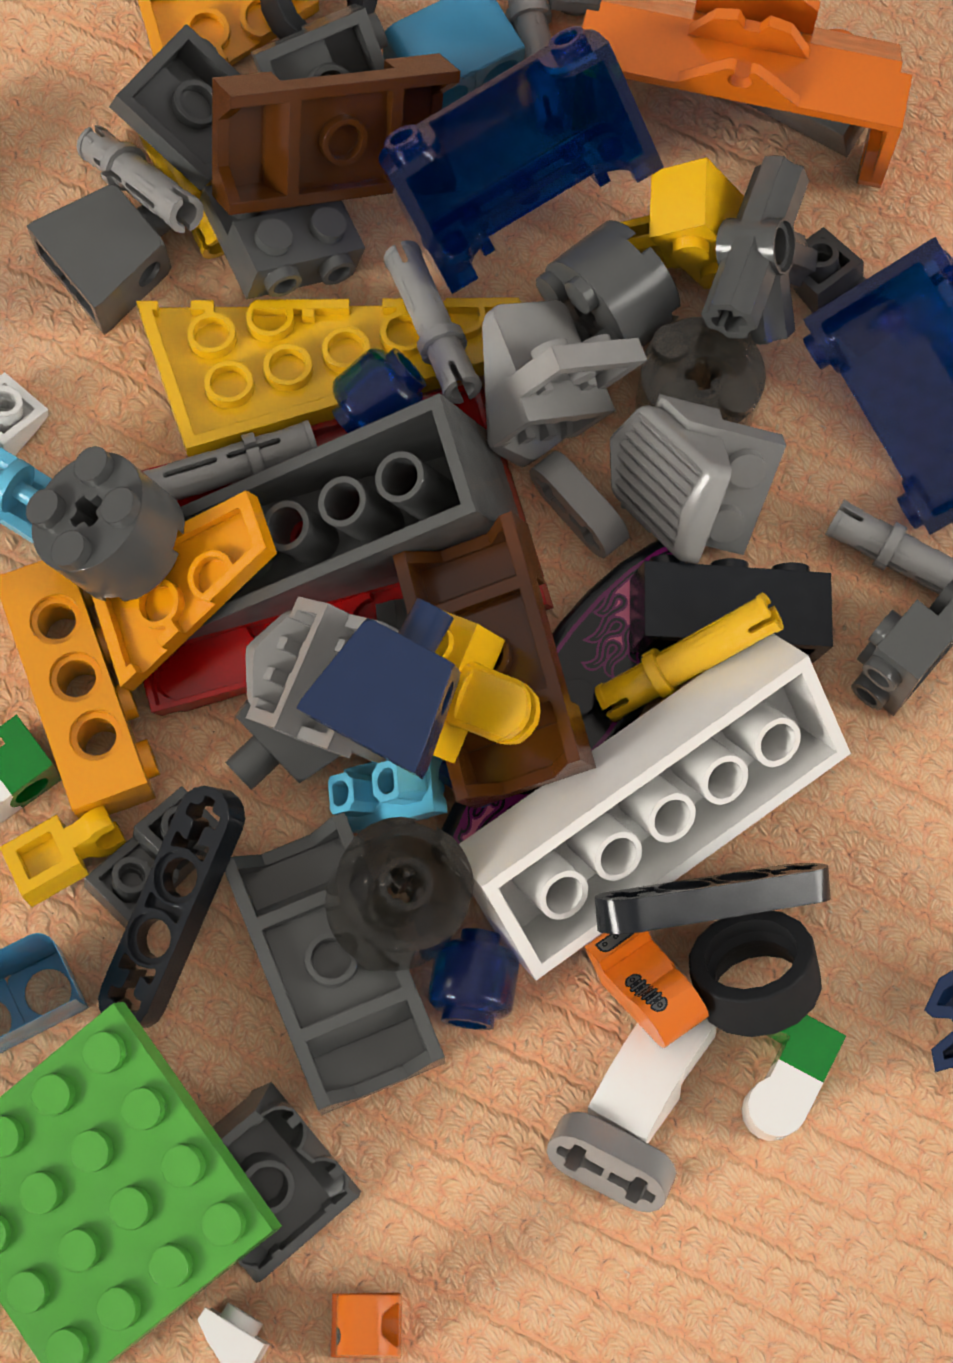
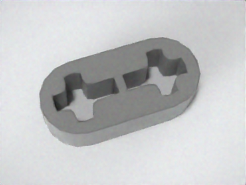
(579, 504)
(611, 1161)

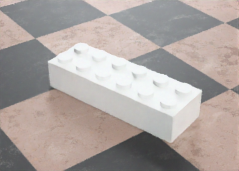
(656, 801)

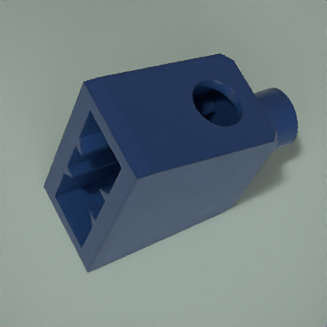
(389, 688)

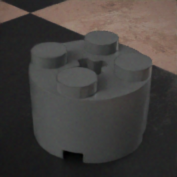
(612, 286)
(106, 526)

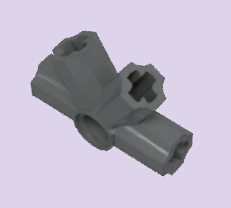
(761, 257)

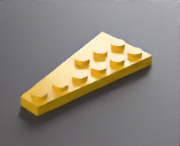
(279, 358)

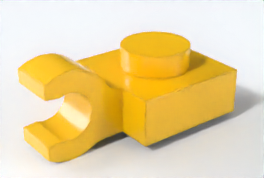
(53, 853)

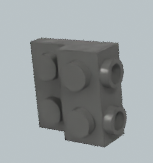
(328, 46)
(173, 103)
(286, 246)
(904, 652)

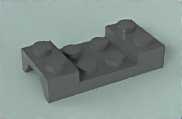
(346, 1023)

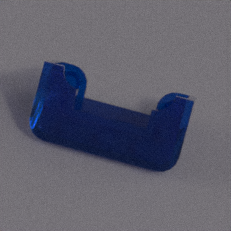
(515, 149)
(897, 358)

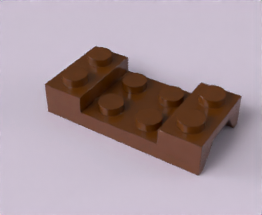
(316, 135)
(497, 586)

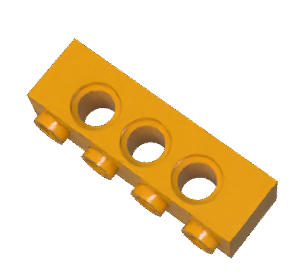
(119, 778)

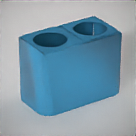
(466, 33)
(22, 961)

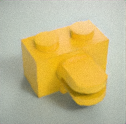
(685, 217)
(484, 698)

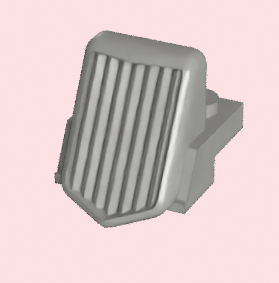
(546, 380)
(693, 475)
(286, 664)

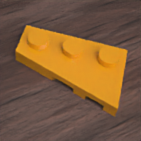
(229, 25)
(214, 561)

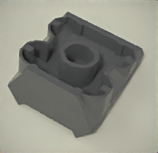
(289, 1172)

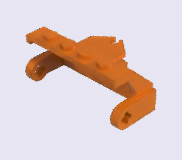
(764, 58)

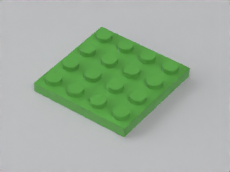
(113, 1196)

